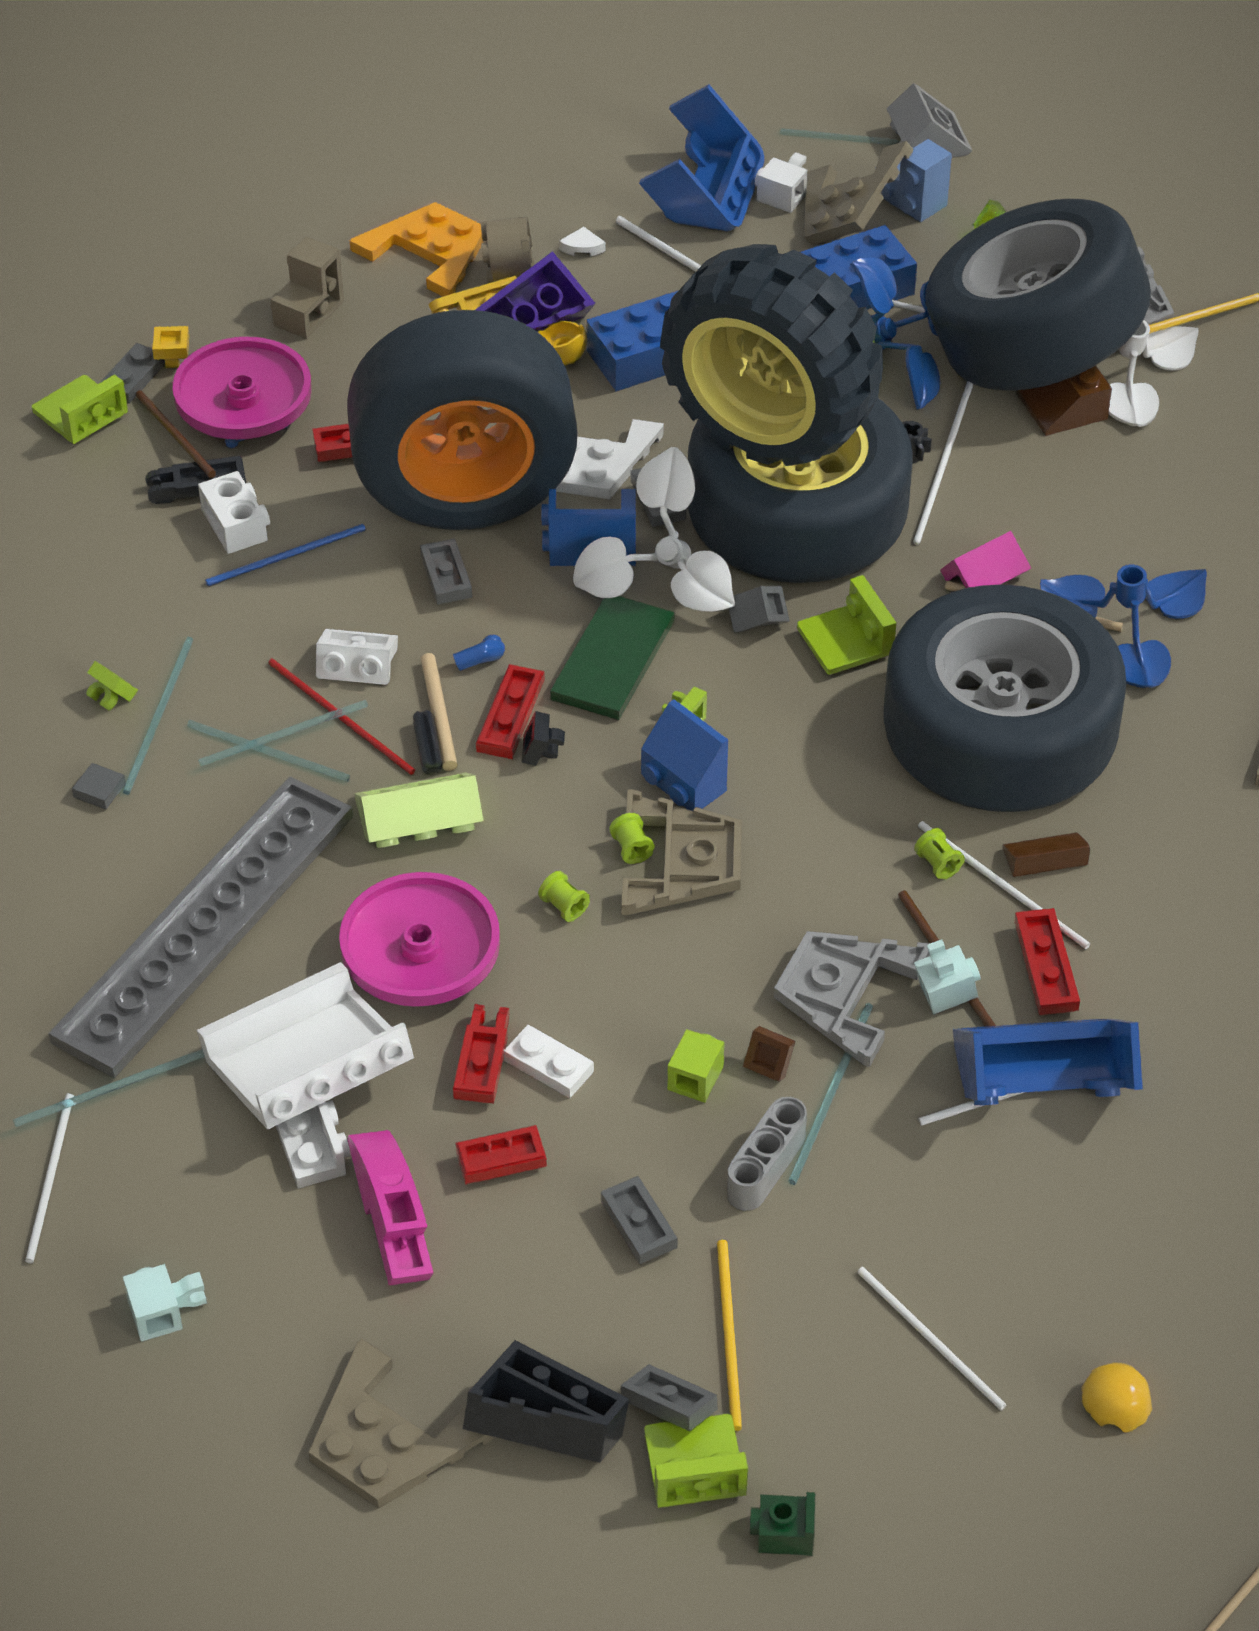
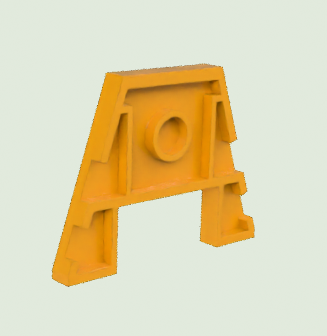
(432, 234)

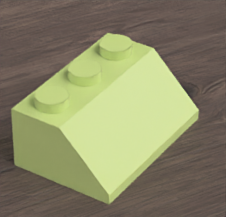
(419, 809)

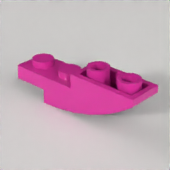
(394, 1206)

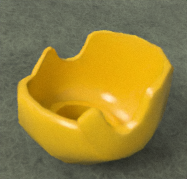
(567, 339)
(1117, 1396)

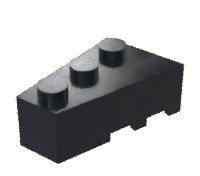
(545, 1406)

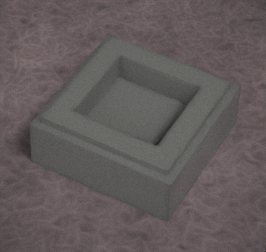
(99, 786)

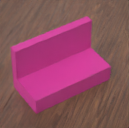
(989, 563)

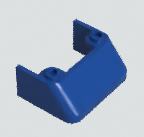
(725, 171)
(1048, 1058)

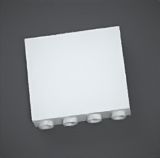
(302, 1046)

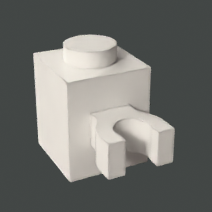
(782, 183)

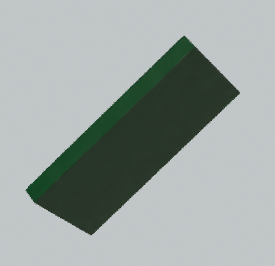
(612, 656)

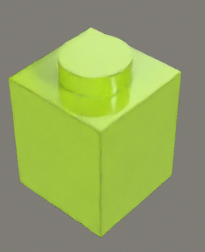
(695, 1065)

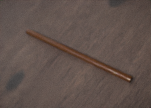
(171, 429)
(931, 937)

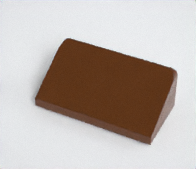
(1047, 854)

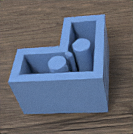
(922, 181)

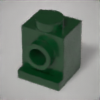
(784, 1524)

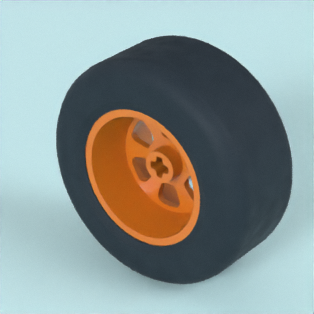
(453, 367)

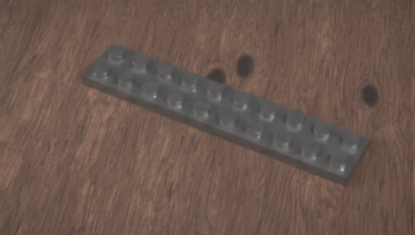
(200, 927)

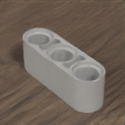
(778, 1133)

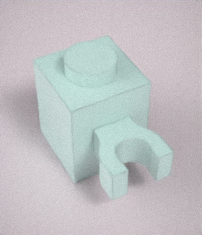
(947, 977)
(157, 1301)

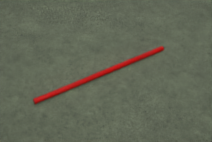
(345, 719)

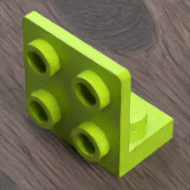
(83, 406)
(852, 632)
(696, 1462)

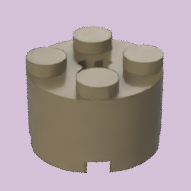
(506, 248)

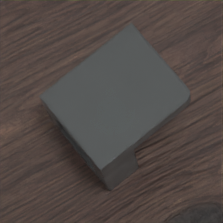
(759, 607)

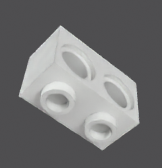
(234, 511)

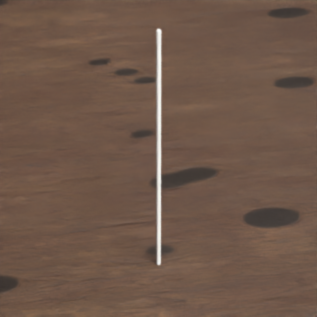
(926, 512)

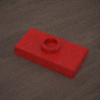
(501, 1154)

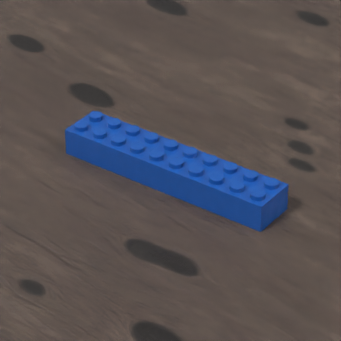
(628, 339)

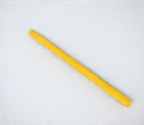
(1204, 313)
(729, 1334)

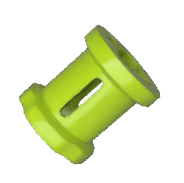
(631, 837)
(939, 853)
(564, 896)

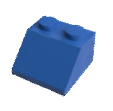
(685, 758)

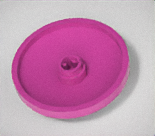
(242, 387)
(419, 939)

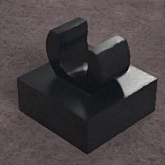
(541, 739)

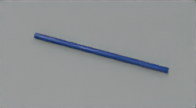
(286, 554)

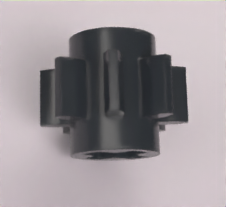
(919, 440)

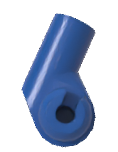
(487, 651)

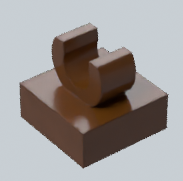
(769, 1053)

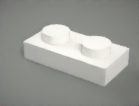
(548, 1061)

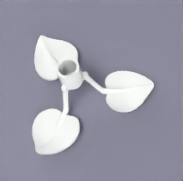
(1168, 350)
(704, 575)

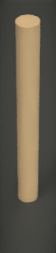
(439, 711)

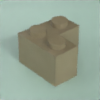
(313, 288)

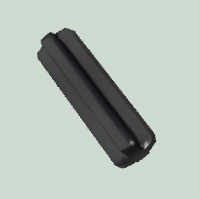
(427, 742)

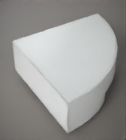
(582, 242)

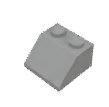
(922, 117)

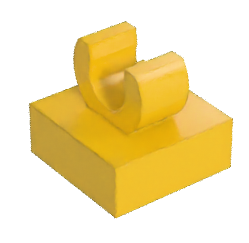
(171, 344)

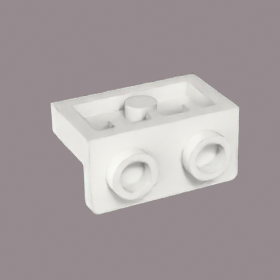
(355, 656)
(314, 1146)

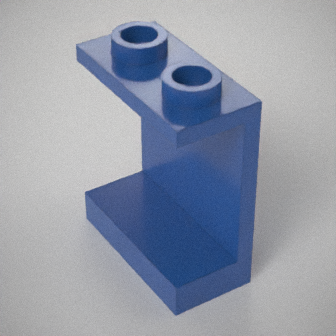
(575, 529)

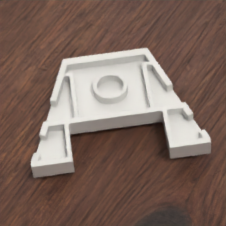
(605, 465)

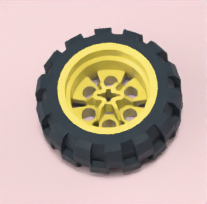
(771, 354)

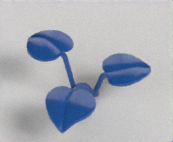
(879, 289)
(1175, 593)

